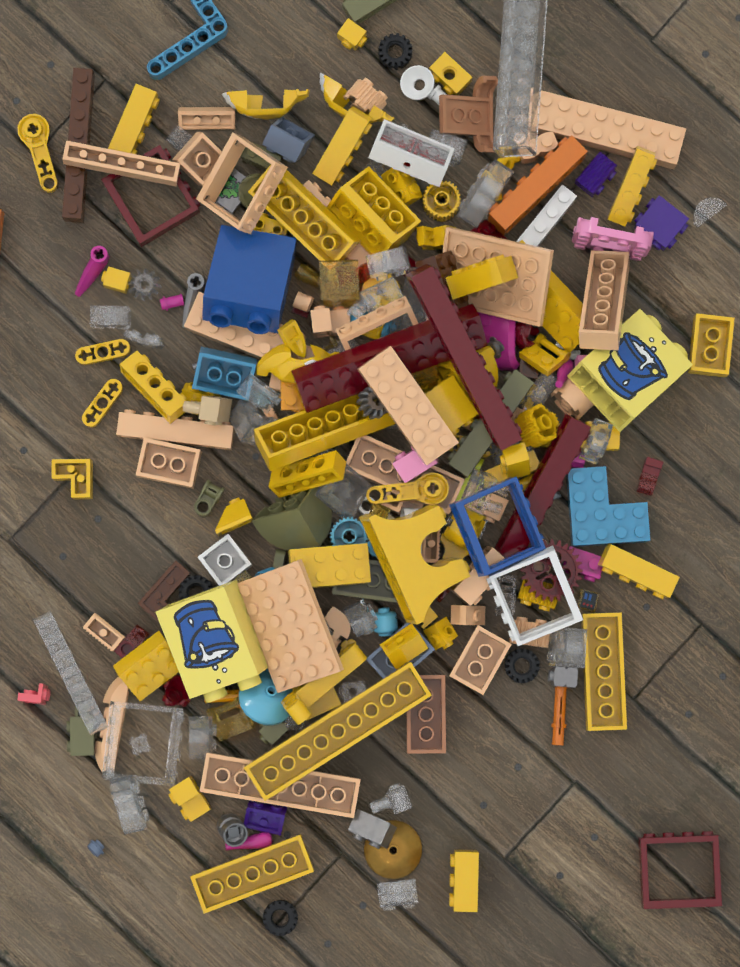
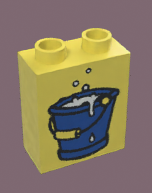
(634, 376)
(213, 642)

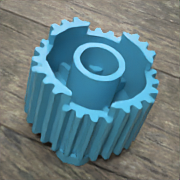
(345, 526)

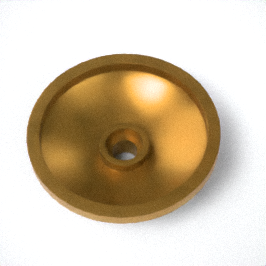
(403, 861)

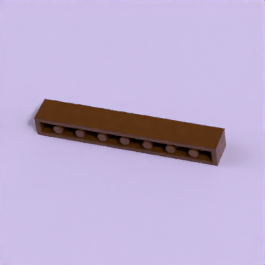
(78, 132)

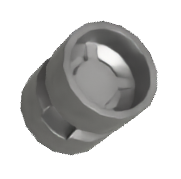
(232, 830)

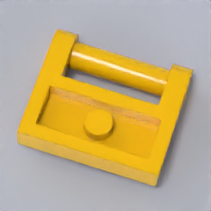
(541, 359)

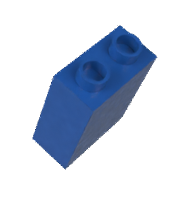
(249, 280)

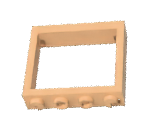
(221, 173)
(375, 319)

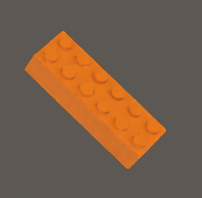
(537, 185)

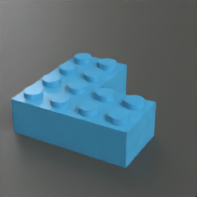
(596, 521)

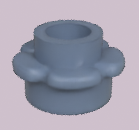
(96, 847)

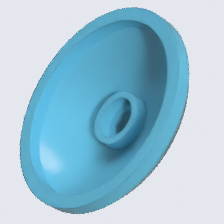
(263, 706)

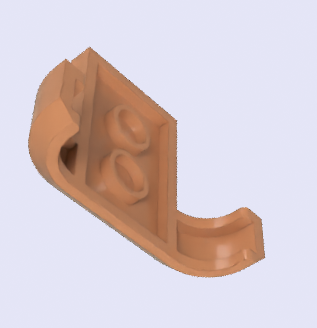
(470, 114)

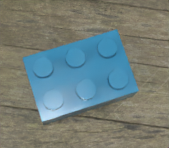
(222, 372)

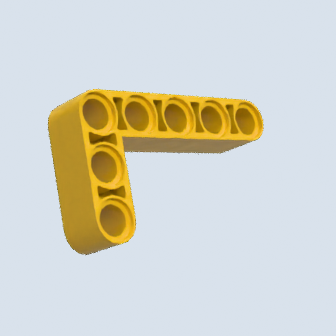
(305, 695)

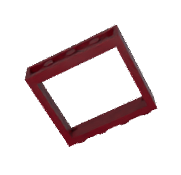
(168, 225)
(668, 837)

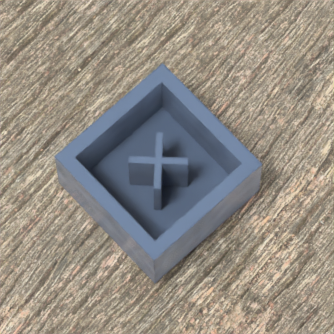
(288, 140)

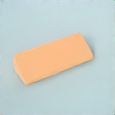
(206, 118)

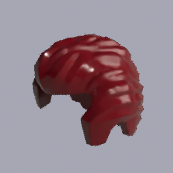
(522, 332)
(175, 692)

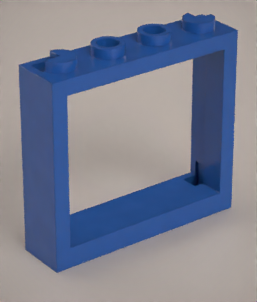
(469, 536)

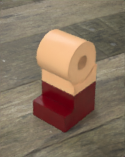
(302, 305)

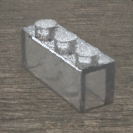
(129, 804)

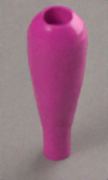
(562, 373)
(254, 841)

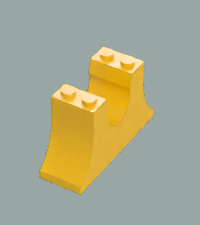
(399, 553)

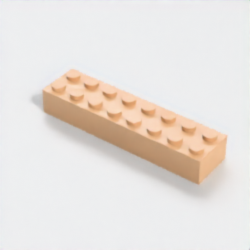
(609, 129)
(313, 792)

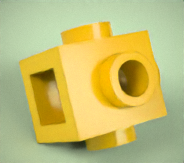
(441, 634)

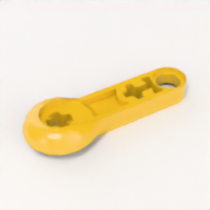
(38, 146)
(415, 490)

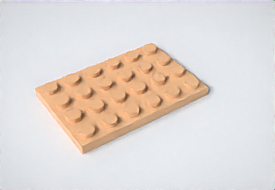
(514, 300)
(290, 626)

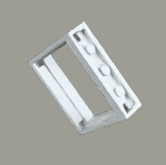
(549, 627)

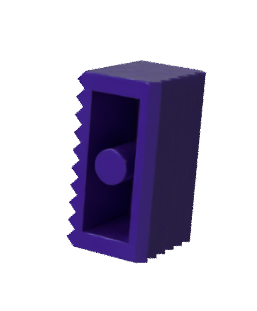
(596, 174)

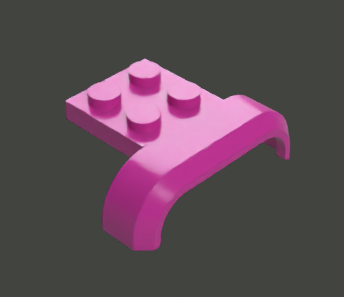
(503, 331)

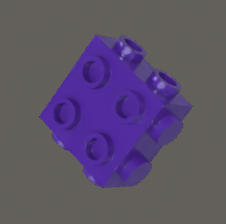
(662, 220)

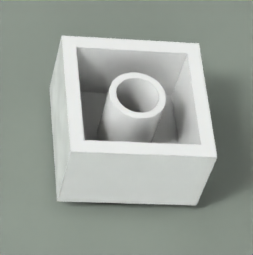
(224, 560)

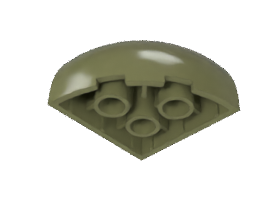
(295, 521)

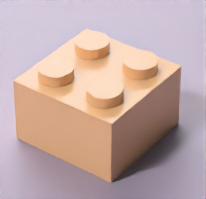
(198, 157)

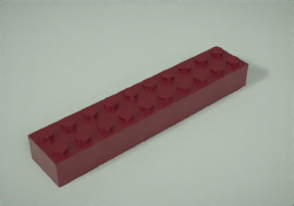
(416, 346)
(463, 356)

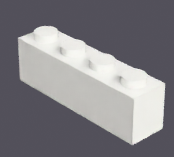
(548, 217)

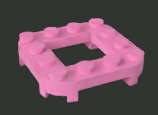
(636, 243)

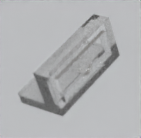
(259, 393)

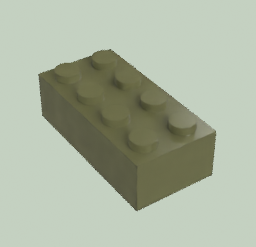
(376, 590)

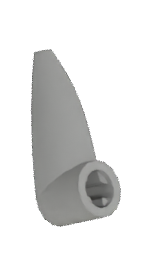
(191, 294)

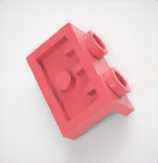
(34, 697)

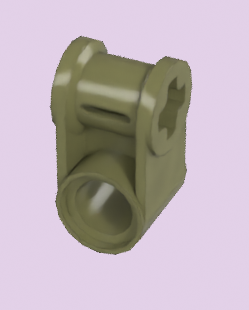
(209, 498)

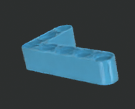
(192, 40)

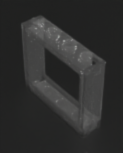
(174, 740)

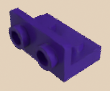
(265, 817)

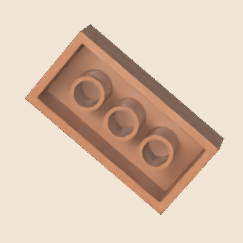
(428, 719)

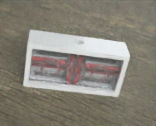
(411, 153)

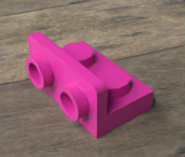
(589, 564)

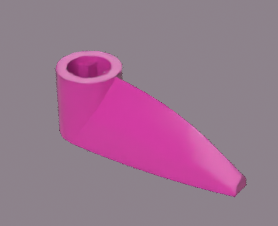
(92, 269)

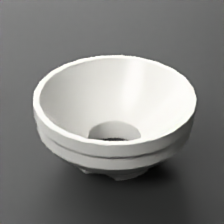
(409, 79)

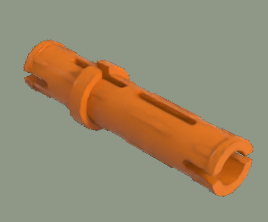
(559, 716)

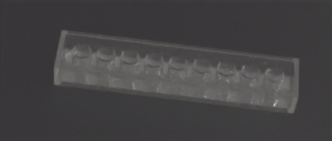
(519, 78)

